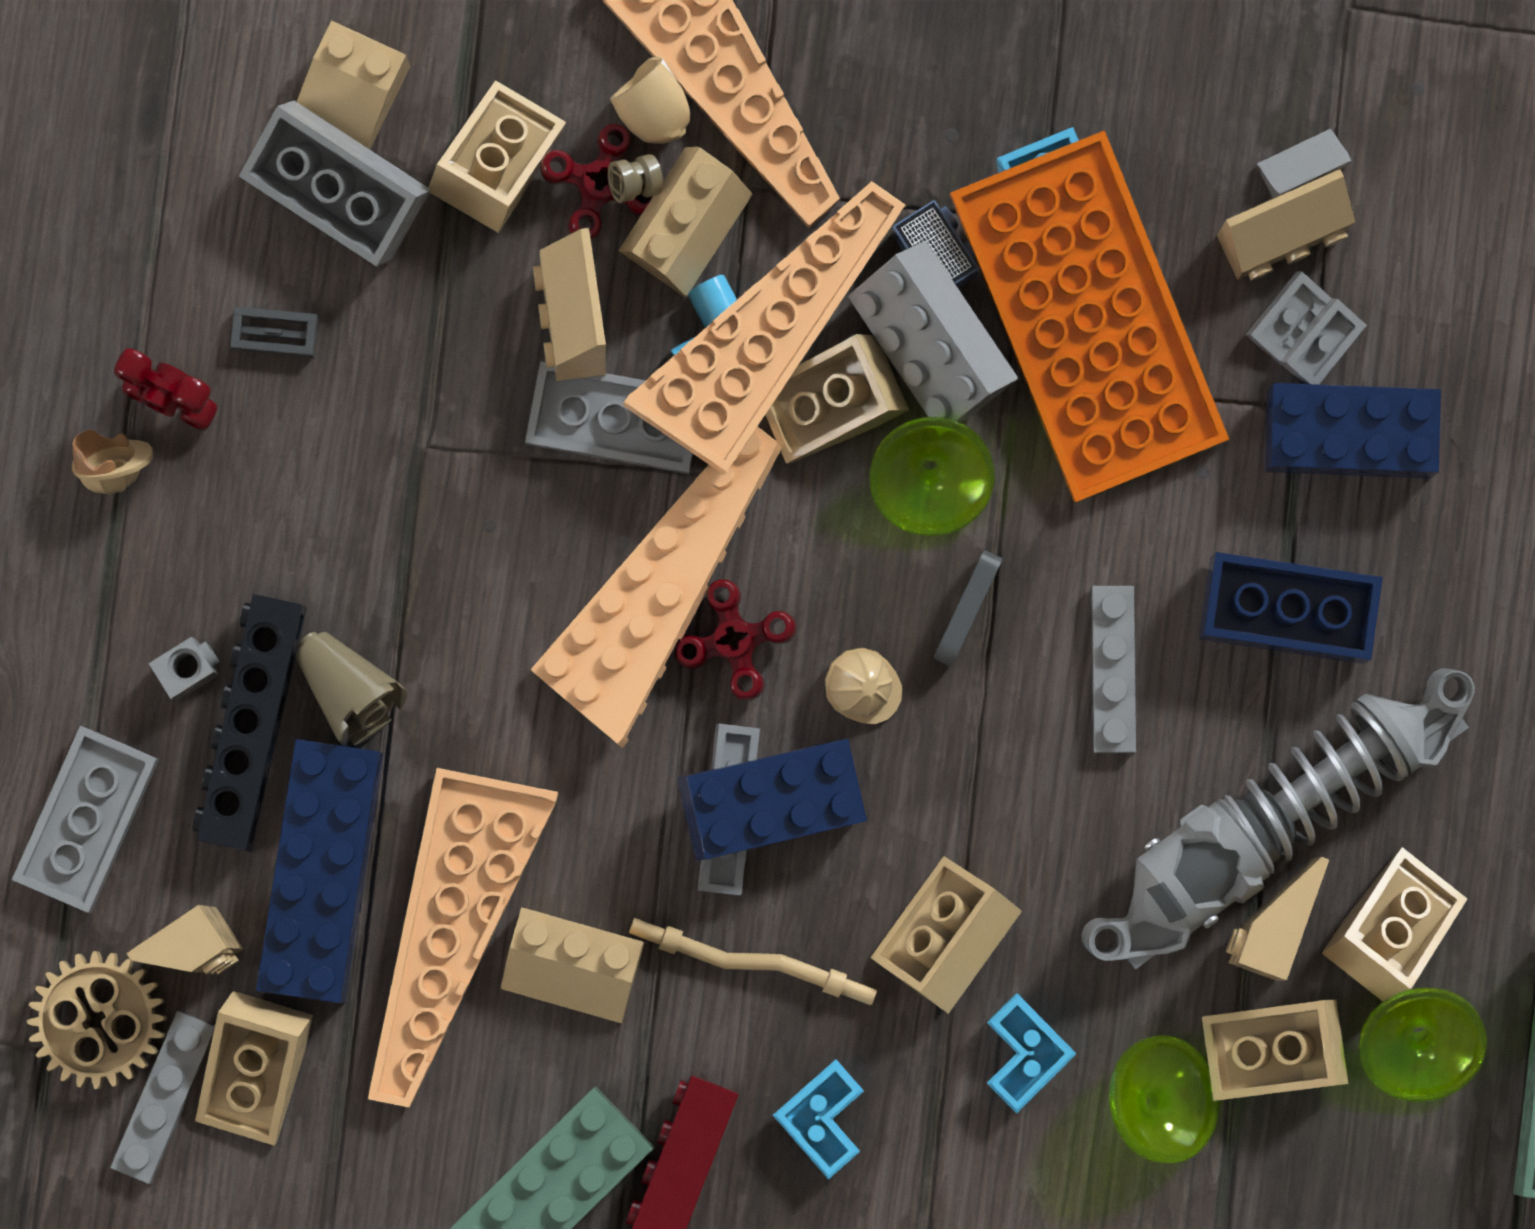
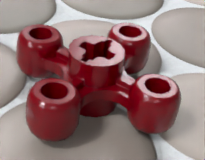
(583, 176)
(165, 389)
(729, 621)

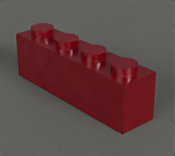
(686, 1155)

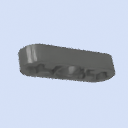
(967, 608)

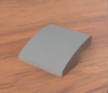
(1305, 329)

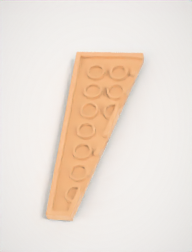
(733, 86)
(738, 365)
(629, 628)
(464, 876)

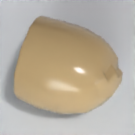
(653, 103)

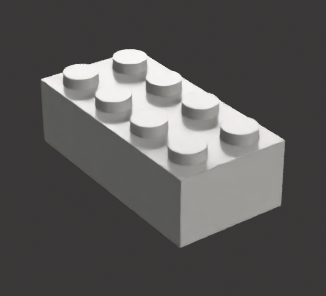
(334, 183)
(932, 335)

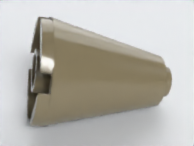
(348, 688)

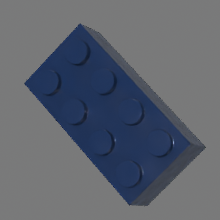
(1353, 430)
(1290, 608)
(771, 799)

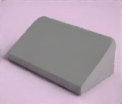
(1303, 163)

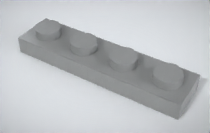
(1113, 669)
(731, 746)
(163, 1097)

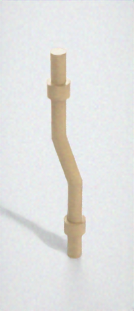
(832, 981)

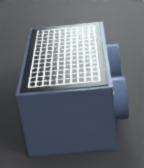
(938, 230)

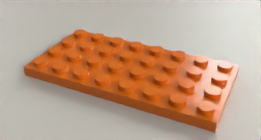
(1089, 316)

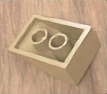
(353, 82)
(495, 156)
(835, 398)
(1395, 927)
(1274, 931)
(1275, 1050)
(252, 1067)

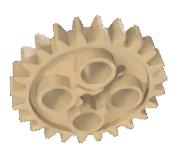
(64, 1040)

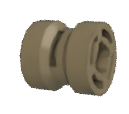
(635, 178)

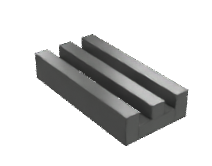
(274, 348)

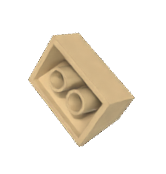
(687, 220)
(1287, 226)
(571, 308)
(946, 934)
(192, 943)
(571, 965)

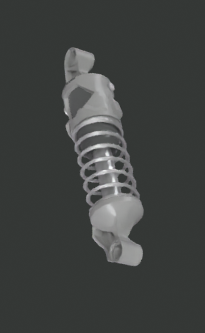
(1231, 845)

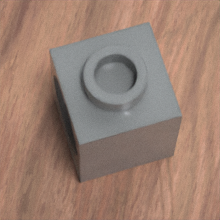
(166, 668)

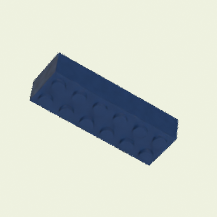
(320, 871)

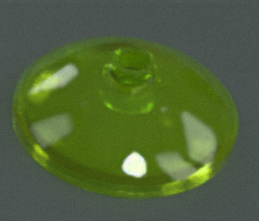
(938, 498)
(1427, 1062)
(1179, 1095)

